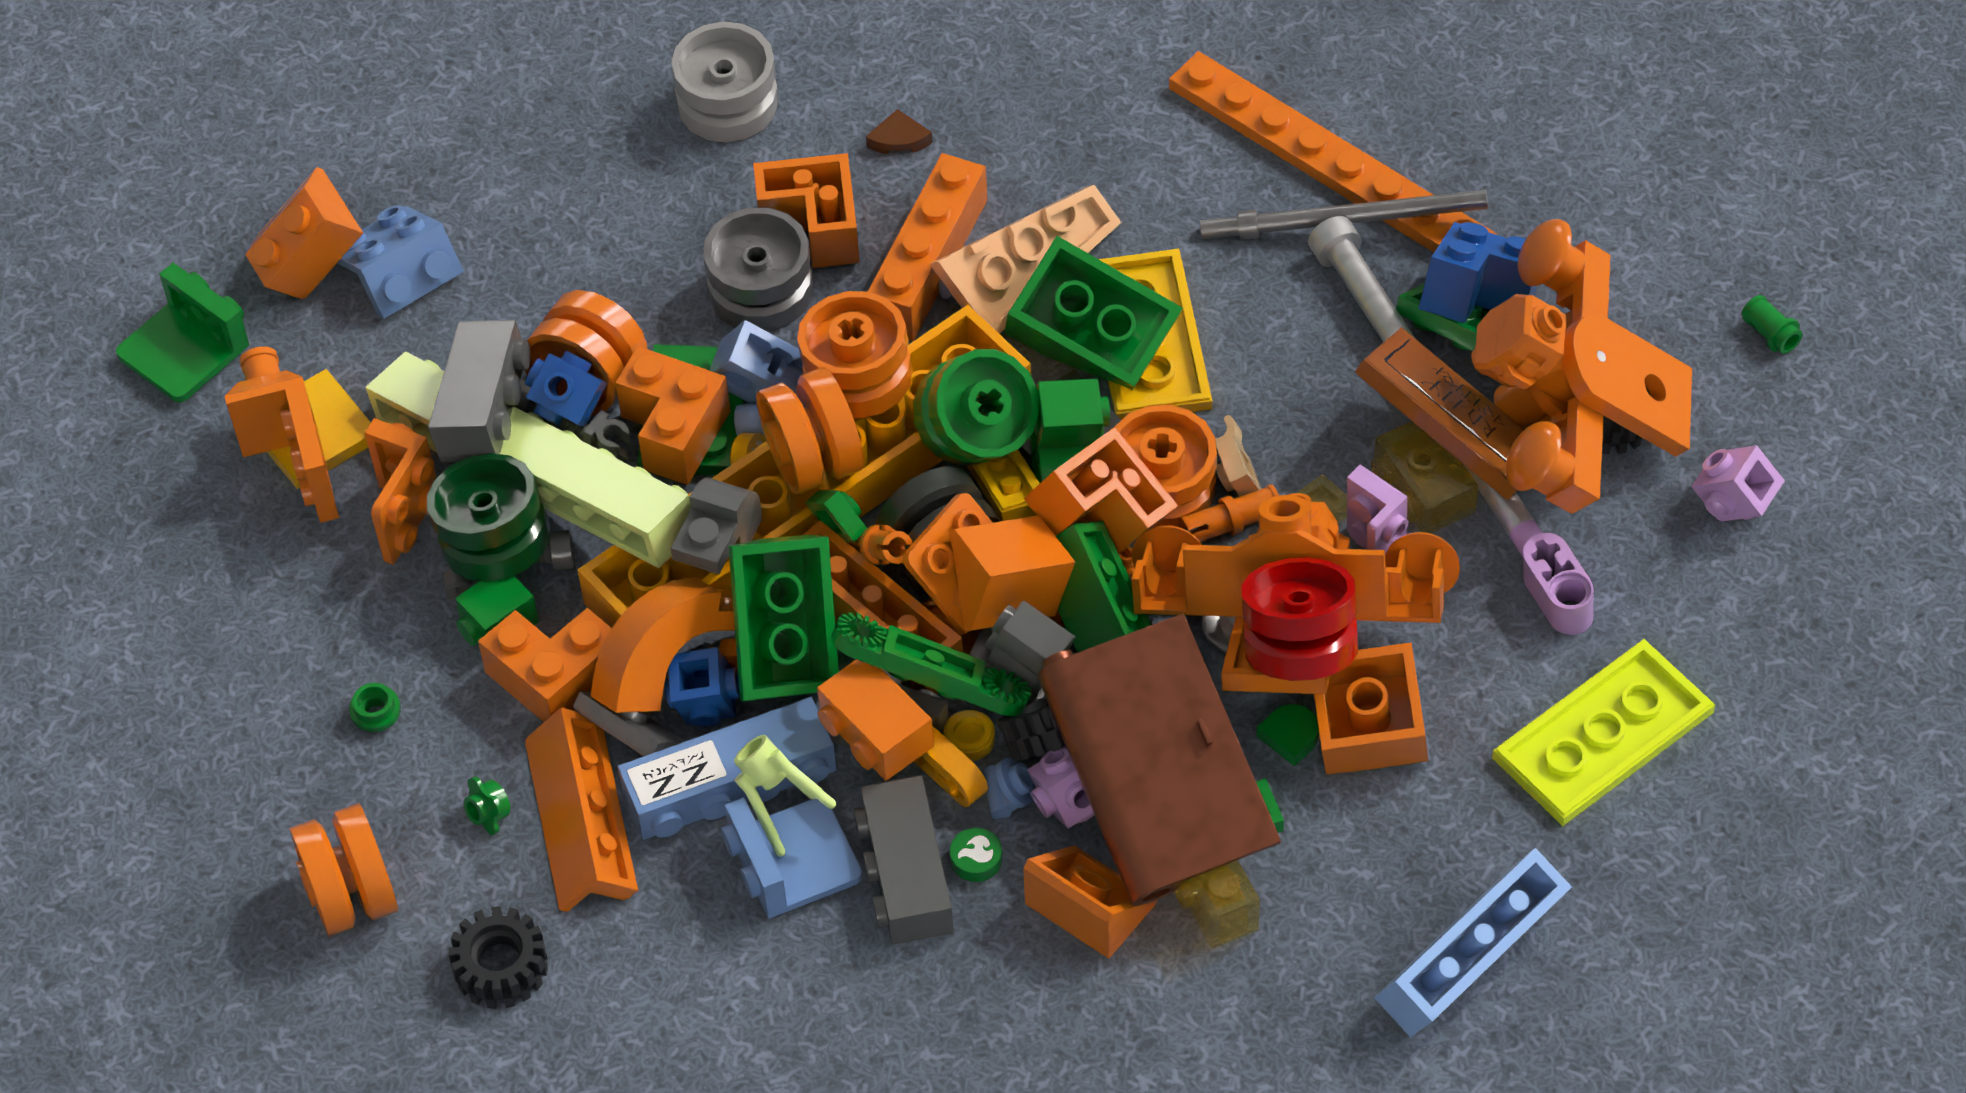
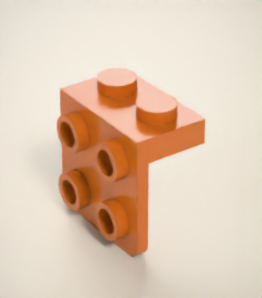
(405, 475)
(932, 558)

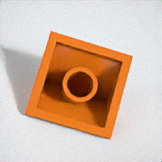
(1006, 565)
(1082, 898)

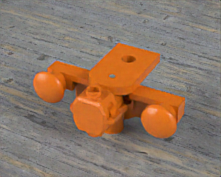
(1573, 371)
(1183, 576)

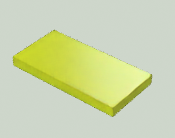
(1603, 732)

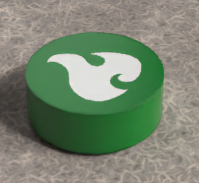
(976, 854)

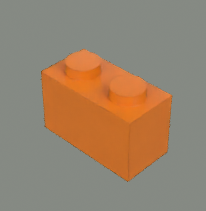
(874, 718)

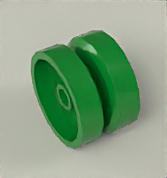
(976, 407)

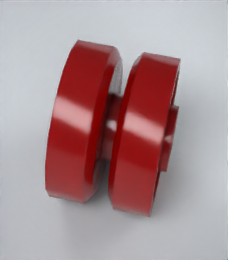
(1299, 619)

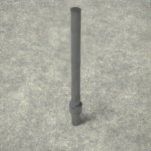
(1250, 223)

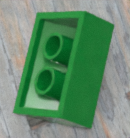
(783, 615)

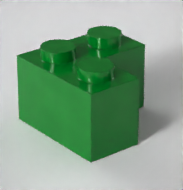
(1067, 422)

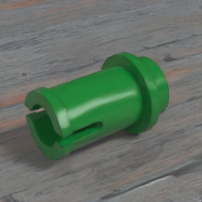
(1780, 332)

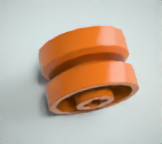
(593, 331)
(862, 346)
(810, 430)
(1177, 452)
(339, 871)

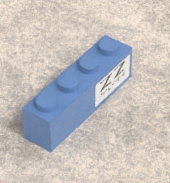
(699, 774)

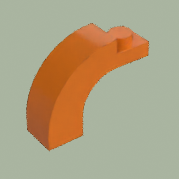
(649, 635)

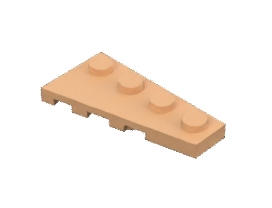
(998, 266)

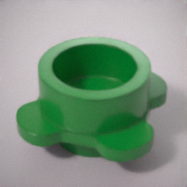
(486, 804)

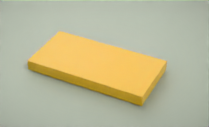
(1178, 368)

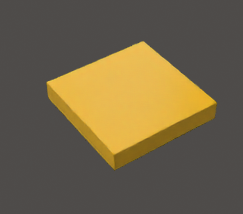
(338, 423)

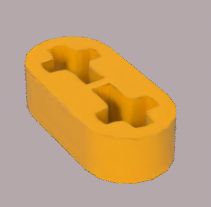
(953, 771)

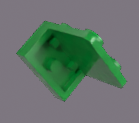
(186, 338)

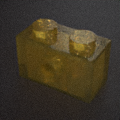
(1430, 476)
(1221, 903)

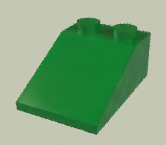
(1090, 316)

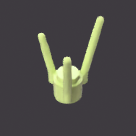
(766, 767)

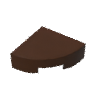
(898, 134)

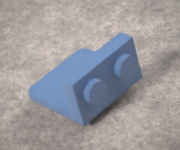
(401, 258)
(814, 862)

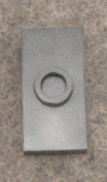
(631, 728)

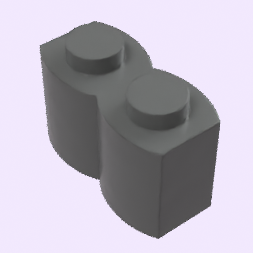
(1023, 641)

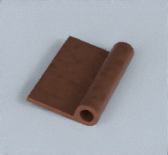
(1157, 757)

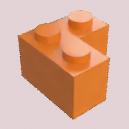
(819, 198)
(679, 411)
(1104, 485)
(541, 669)

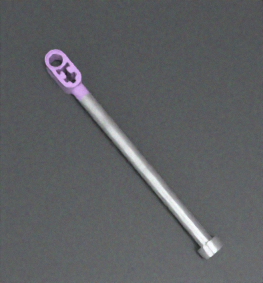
(1337, 245)

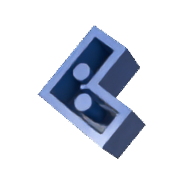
(1471, 271)

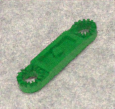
(930, 664)

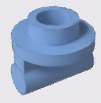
(1008, 787)

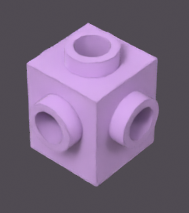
(1737, 483)
(1059, 789)

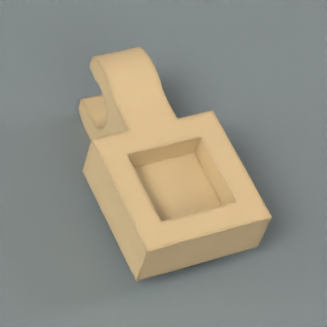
(1236, 467)

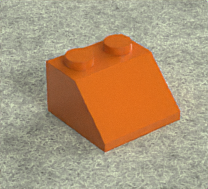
(304, 238)

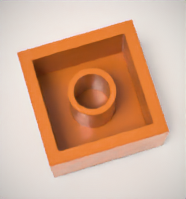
(1372, 713)

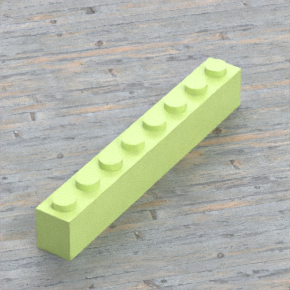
(571, 476)

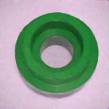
(374, 695)

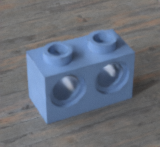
(756, 361)

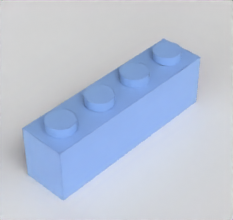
(1472, 942)

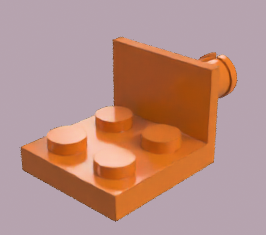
(274, 413)

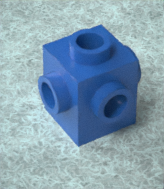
(582, 391)
(702, 687)

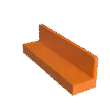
(579, 810)

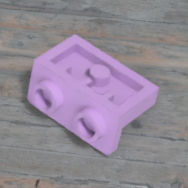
(1374, 510)

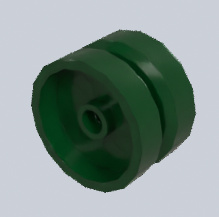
(488, 517)

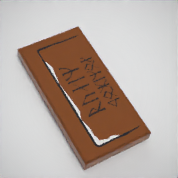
(1443, 406)

